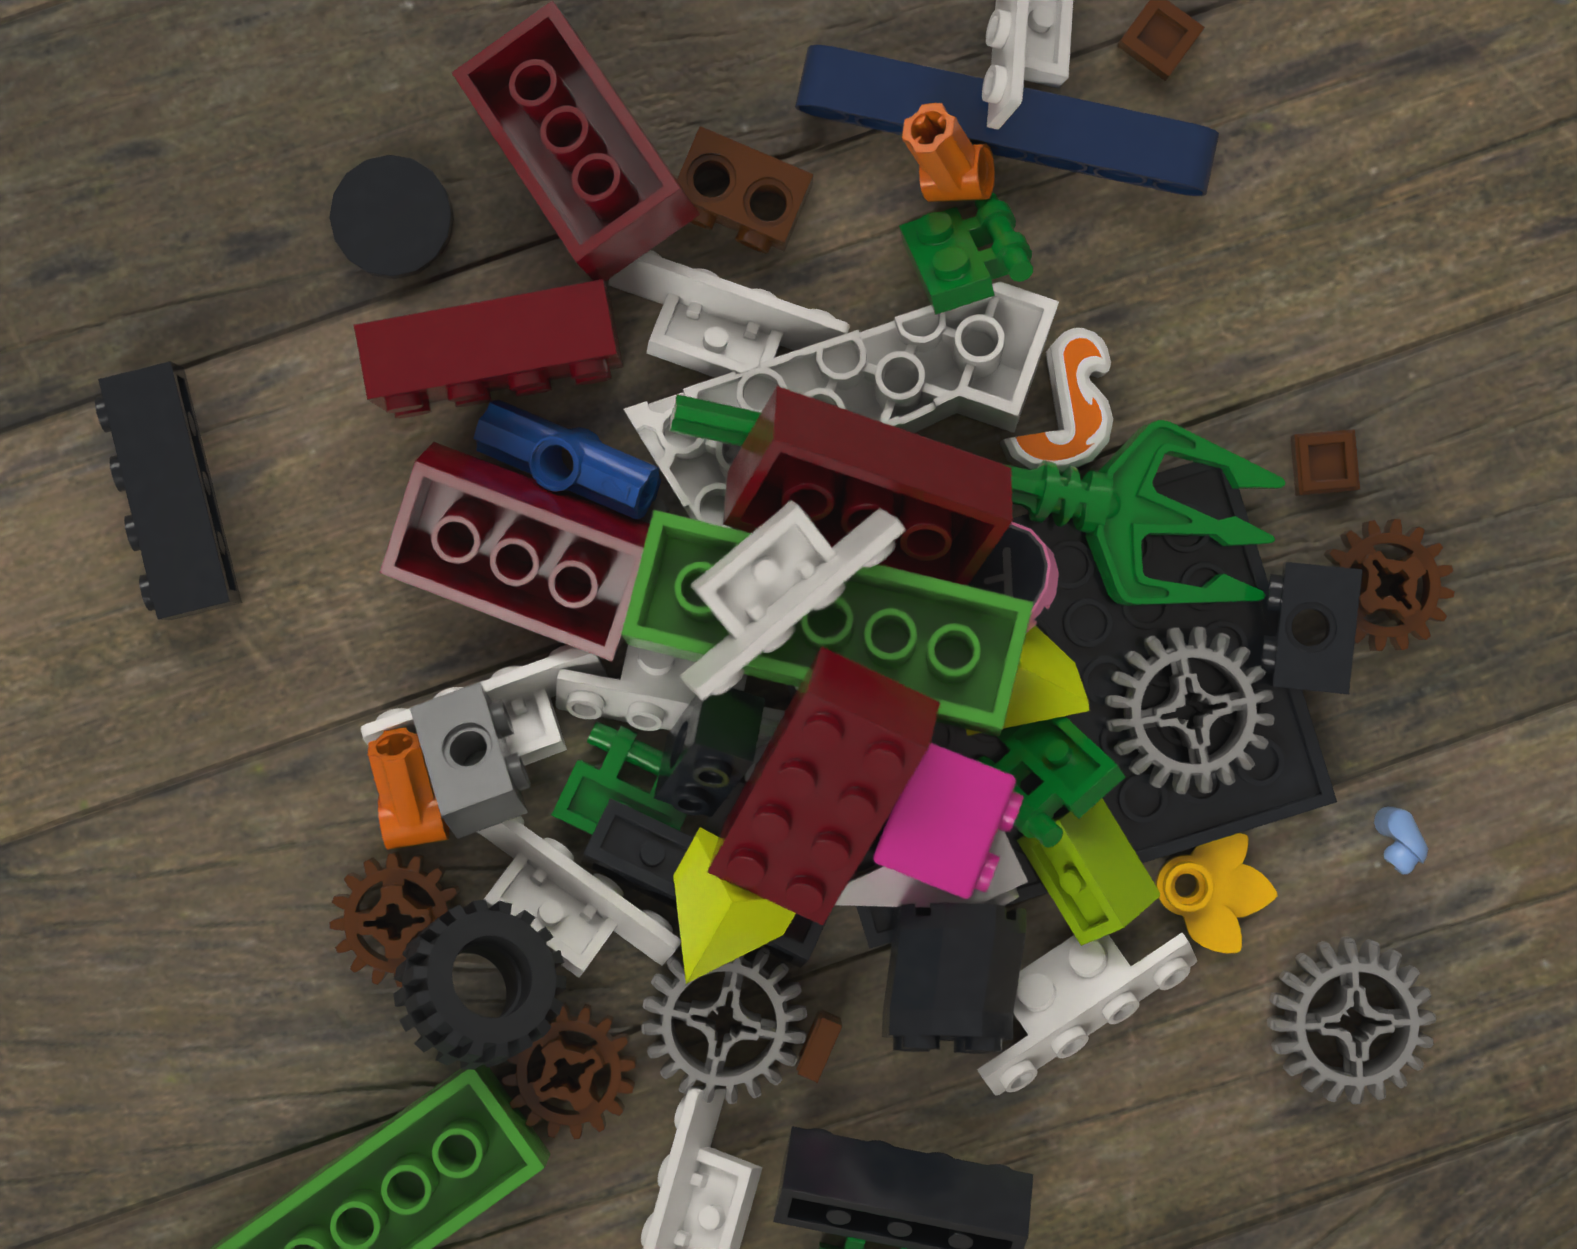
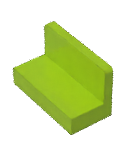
(1092, 874)

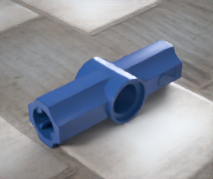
(598, 469)

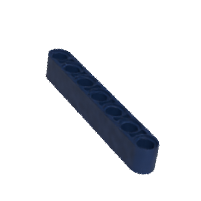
(1041, 131)

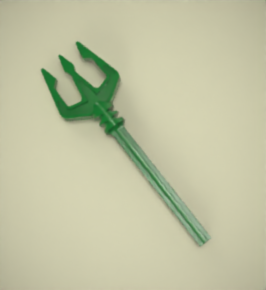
(1110, 505)

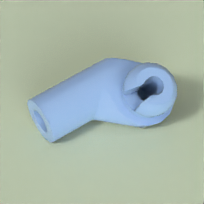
(1408, 845)

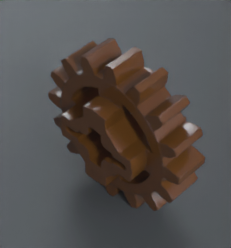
(1406, 570)
(395, 890)
(582, 1095)

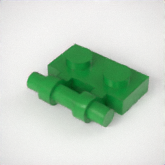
(948, 258)
(1067, 765)
(591, 788)

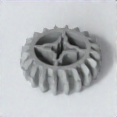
(1196, 739)
(751, 1027)
(1354, 1046)

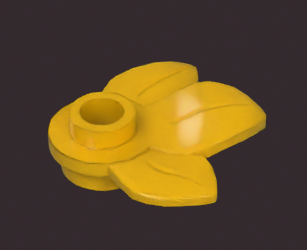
(1221, 894)

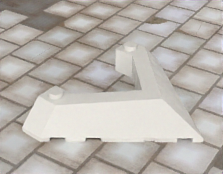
(897, 373)

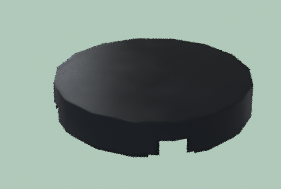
(391, 216)

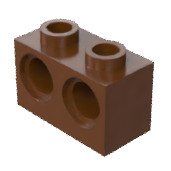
(749, 176)

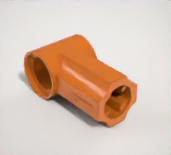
(947, 160)
(405, 791)

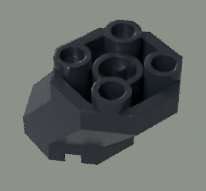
(953, 977)

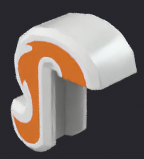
(1080, 407)

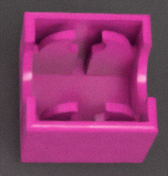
(948, 823)

